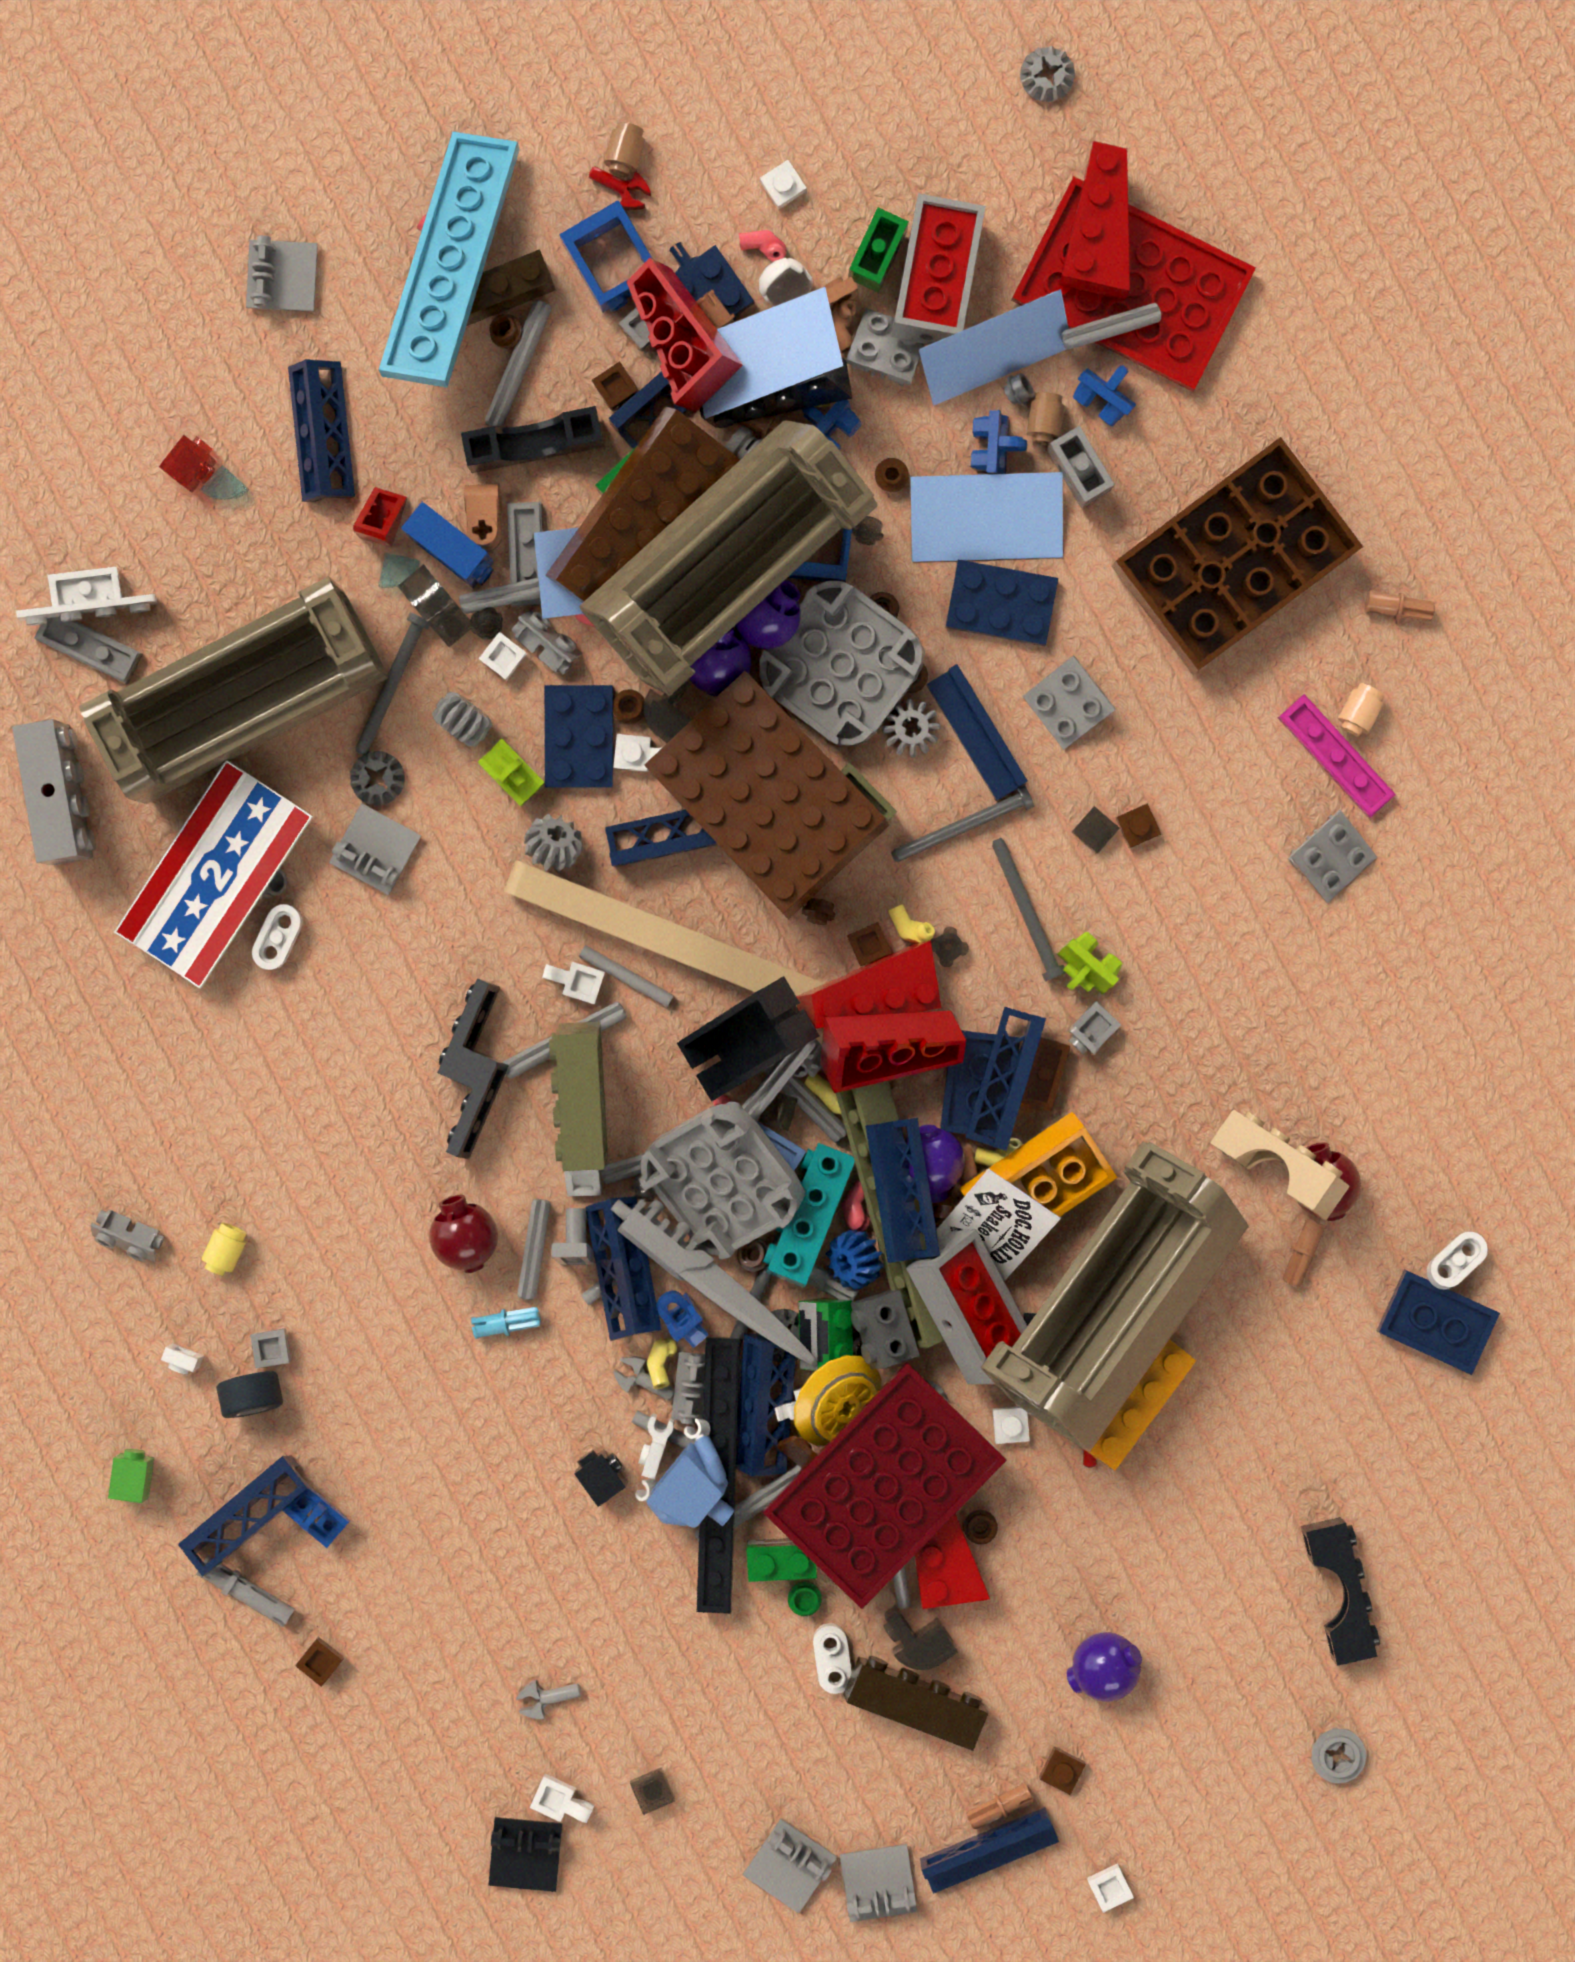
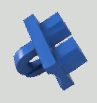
(1092, 384)
(838, 416)
(999, 443)
(684, 1319)
(329, 1524)

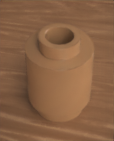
(624, 149)
(1045, 418)

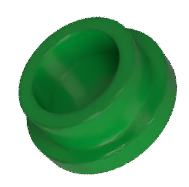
(804, 1598)

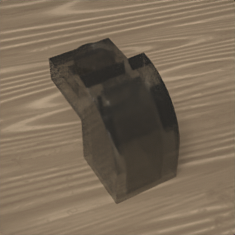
(435, 605)
(662, 714)
(919, 1649)

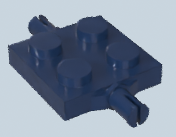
(712, 272)

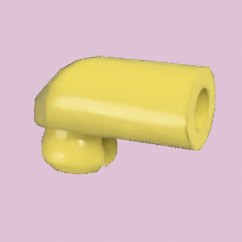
(910, 929)
(825, 1092)
(989, 1157)
(655, 1363)

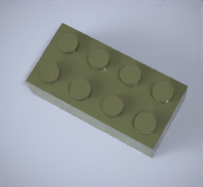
(581, 1096)

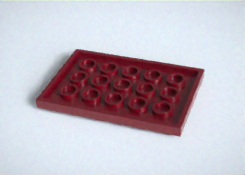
(884, 1485)

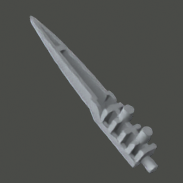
(702, 1273)

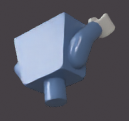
(690, 1485)

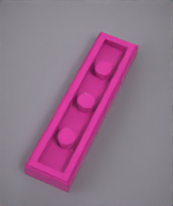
(1336, 756)

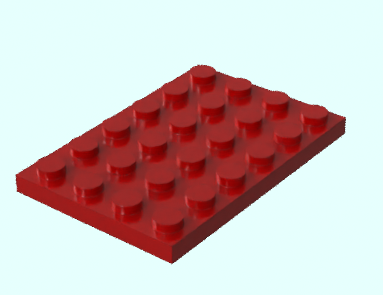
(1182, 274)

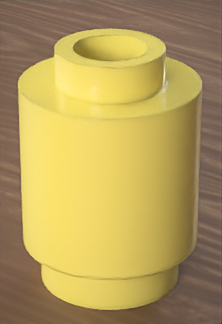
(224, 1249)

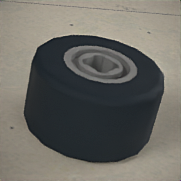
(249, 1394)

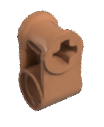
(484, 509)

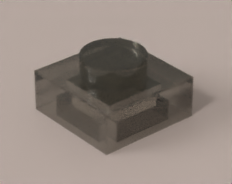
(1095, 830)
(779, 1111)
(652, 1791)

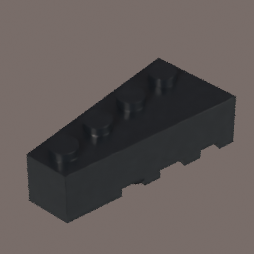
(816, 391)

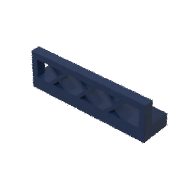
(640, 403)
(314, 459)
(976, 732)
(658, 849)
(1018, 1081)
(898, 1190)
(628, 1267)
(754, 1411)
(240, 1505)
(988, 1850)

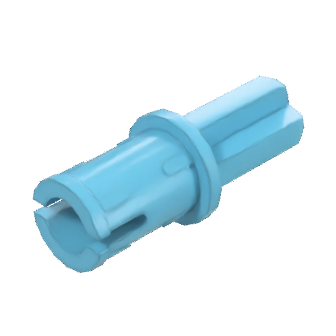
(505, 1322)

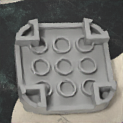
(843, 664)
(722, 1179)

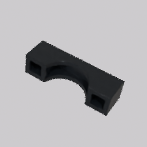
(509, 446)
(1349, 1632)

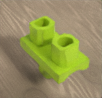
(511, 772)
(1085, 968)

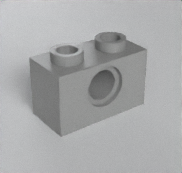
(1080, 467)

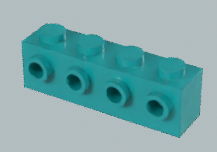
(803, 1236)

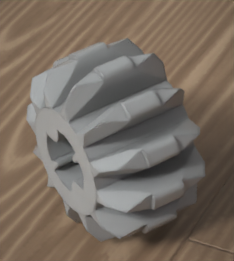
(462, 719)
(922, 725)
(553, 843)

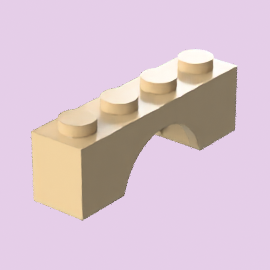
(1309, 1183)

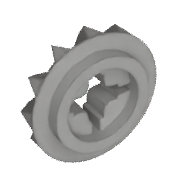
(1041, 88)
(1343, 1770)

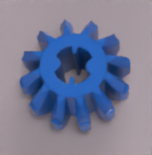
(854, 1259)

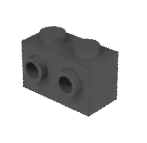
(884, 1329)

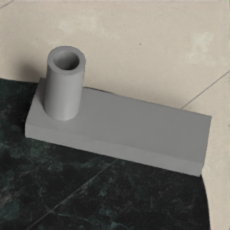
(575, 1249)

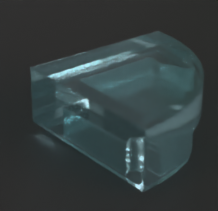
(224, 485)
(396, 570)

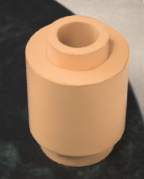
(1361, 709)

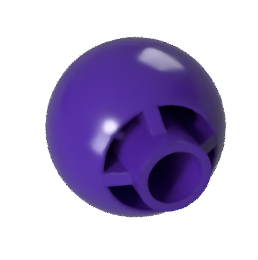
(773, 619)
(722, 664)
(943, 1161)
(1105, 1667)

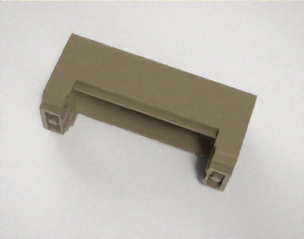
(727, 553)
(234, 693)
(1120, 1297)

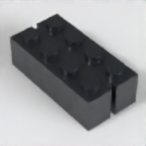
(748, 1038)

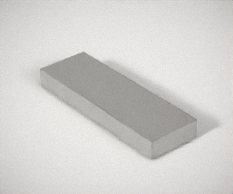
(523, 522)
(90, 647)

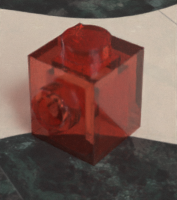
(189, 463)

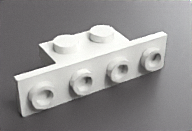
(85, 593)

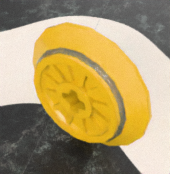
(834, 1397)

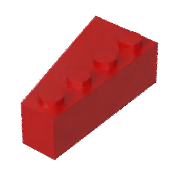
(1100, 231)
(688, 344)
(888, 986)
(888, 1047)
(948, 1569)

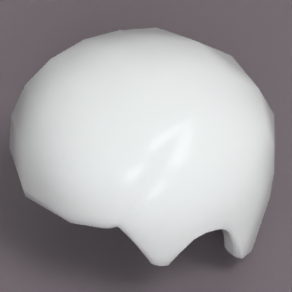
(784, 281)

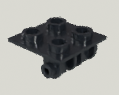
(525, 1854)

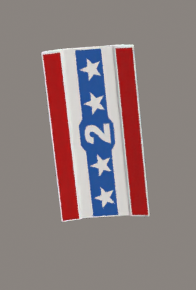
(213, 874)

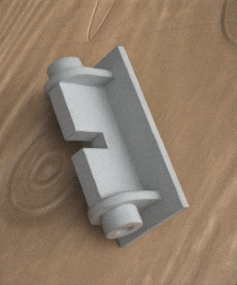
(559, 648)
(114, 1233)

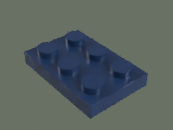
(1001, 602)
(578, 736)
(965, 1081)
(1438, 1322)

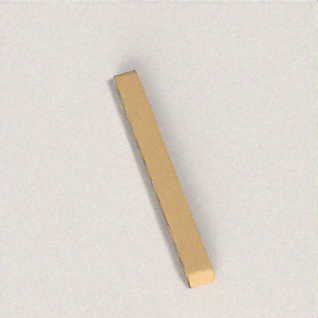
(650, 931)

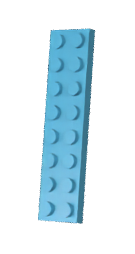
(449, 259)

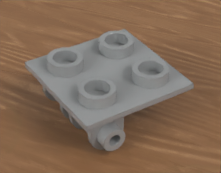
(281, 275)
(881, 353)
(1069, 702)
(374, 849)
(1332, 856)
(689, 1387)
(790, 1865)
(878, 1883)

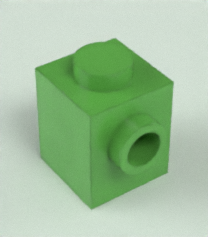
(131, 1476)

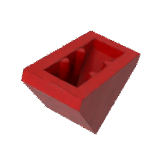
(380, 517)

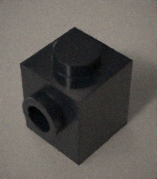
(601, 1475)

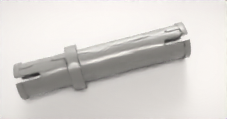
(253, 1596)

